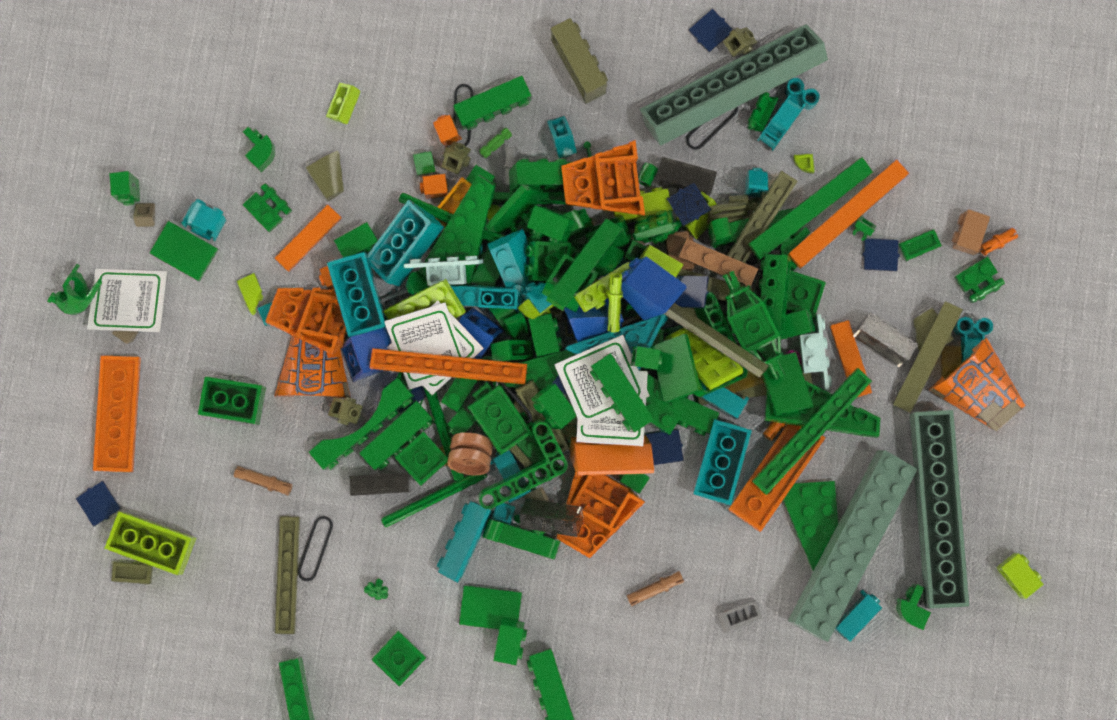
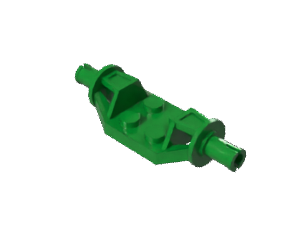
(753, 324)

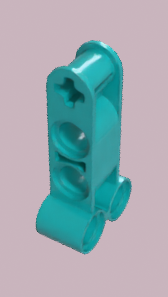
(788, 112)
(973, 335)

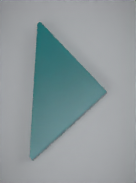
(637, 334)

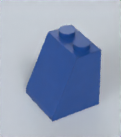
(650, 288)
(589, 323)
(482, 330)
(358, 352)

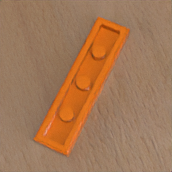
(308, 238)
(848, 350)

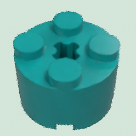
(204, 220)

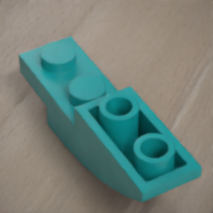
(486, 296)

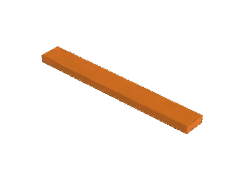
(848, 214)
(448, 366)

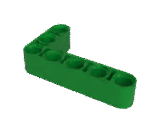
(725, 233)
(720, 325)
(529, 472)

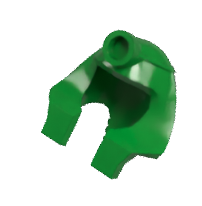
(74, 300)

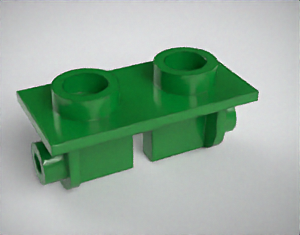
(762, 113)

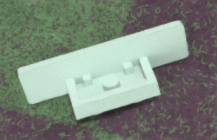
(452, 269)
(813, 353)

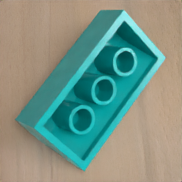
(403, 240)
(511, 261)
(357, 294)
(722, 462)
(464, 542)

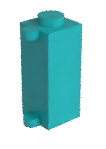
(726, 401)
(508, 466)
(858, 616)

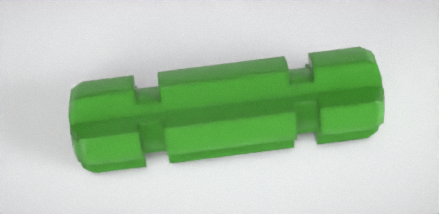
(495, 143)

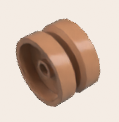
(470, 454)

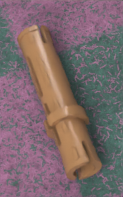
(271, 483)
(659, 586)

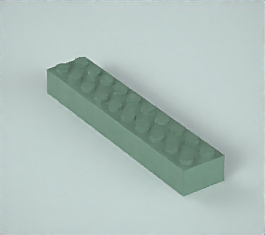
(734, 84)
(939, 509)
(852, 545)

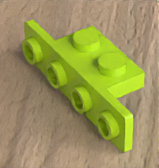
(597, 293)

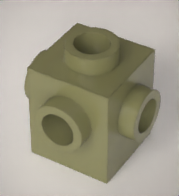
(740, 41)
(456, 157)
(345, 410)

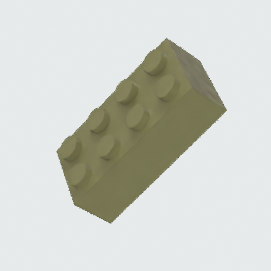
(578, 60)

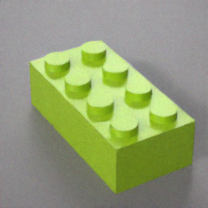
(150, 543)

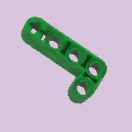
(521, 539)

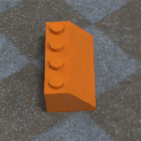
(611, 458)

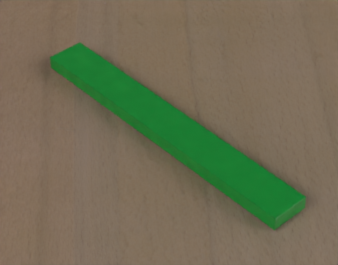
(810, 208)
(811, 431)

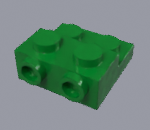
(544, 258)

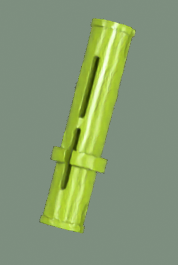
(614, 293)

